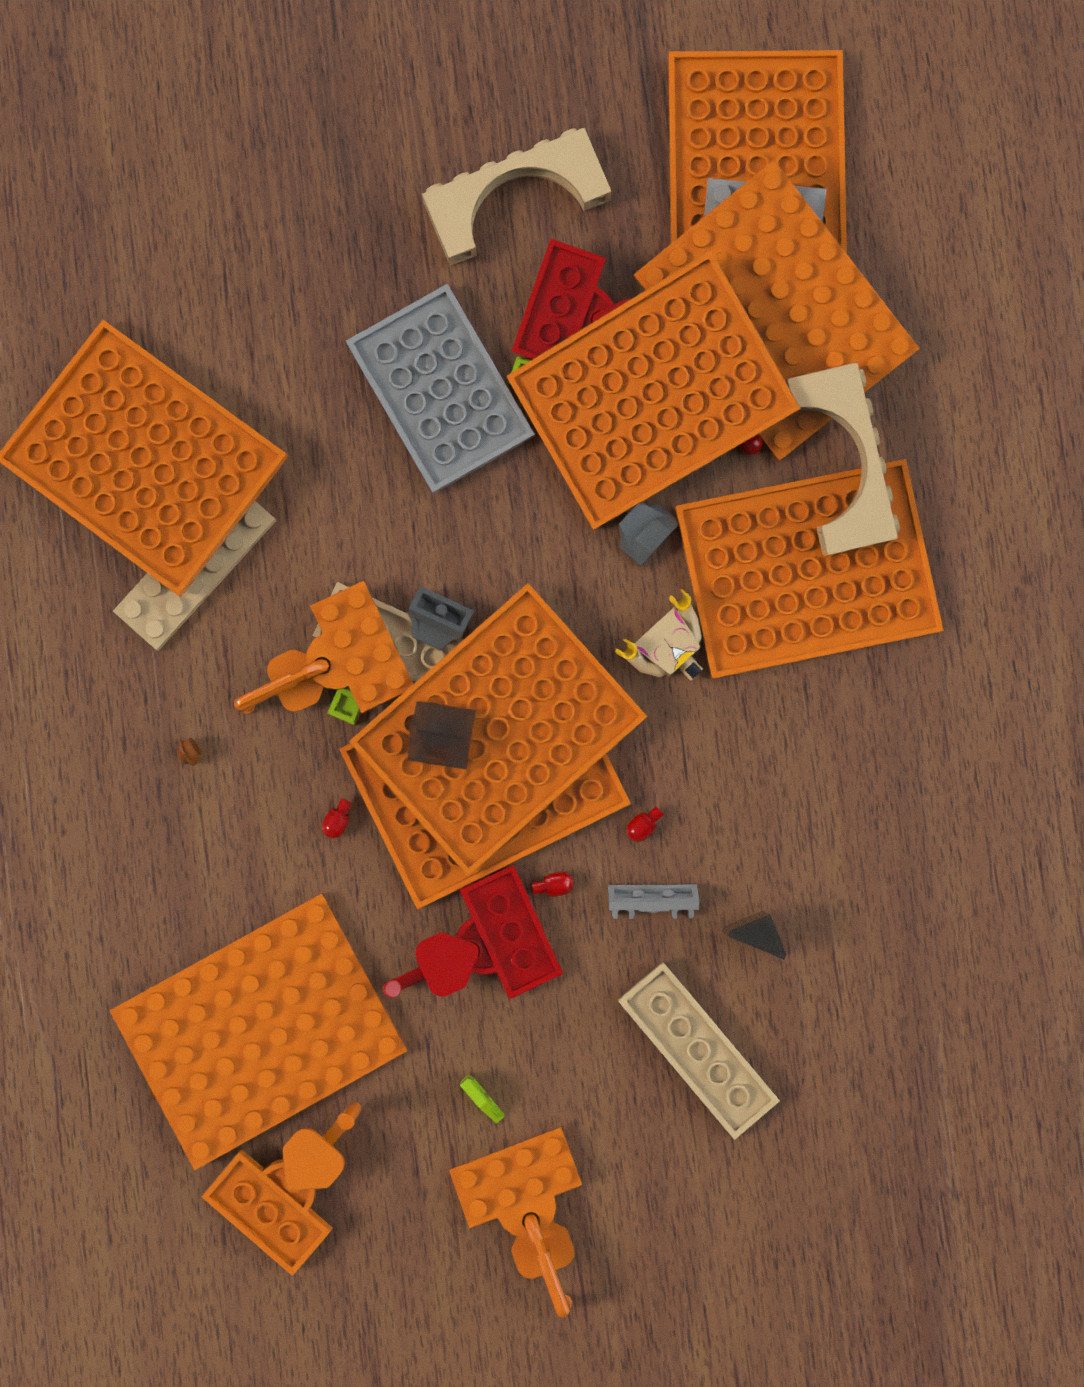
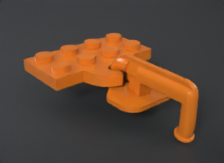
(358, 652)
(521, 1182)
(275, 1201)

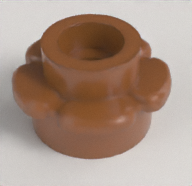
(189, 752)

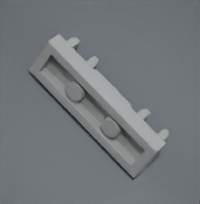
(653, 899)

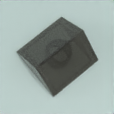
(441, 735)
(757, 932)

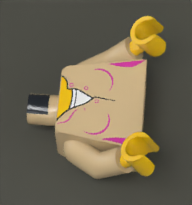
(668, 643)

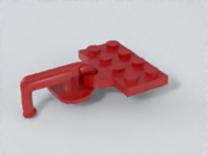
(562, 299)
(506, 938)

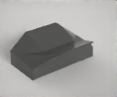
(645, 531)
(437, 618)

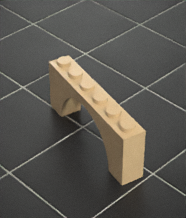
(563, 160)
(841, 396)

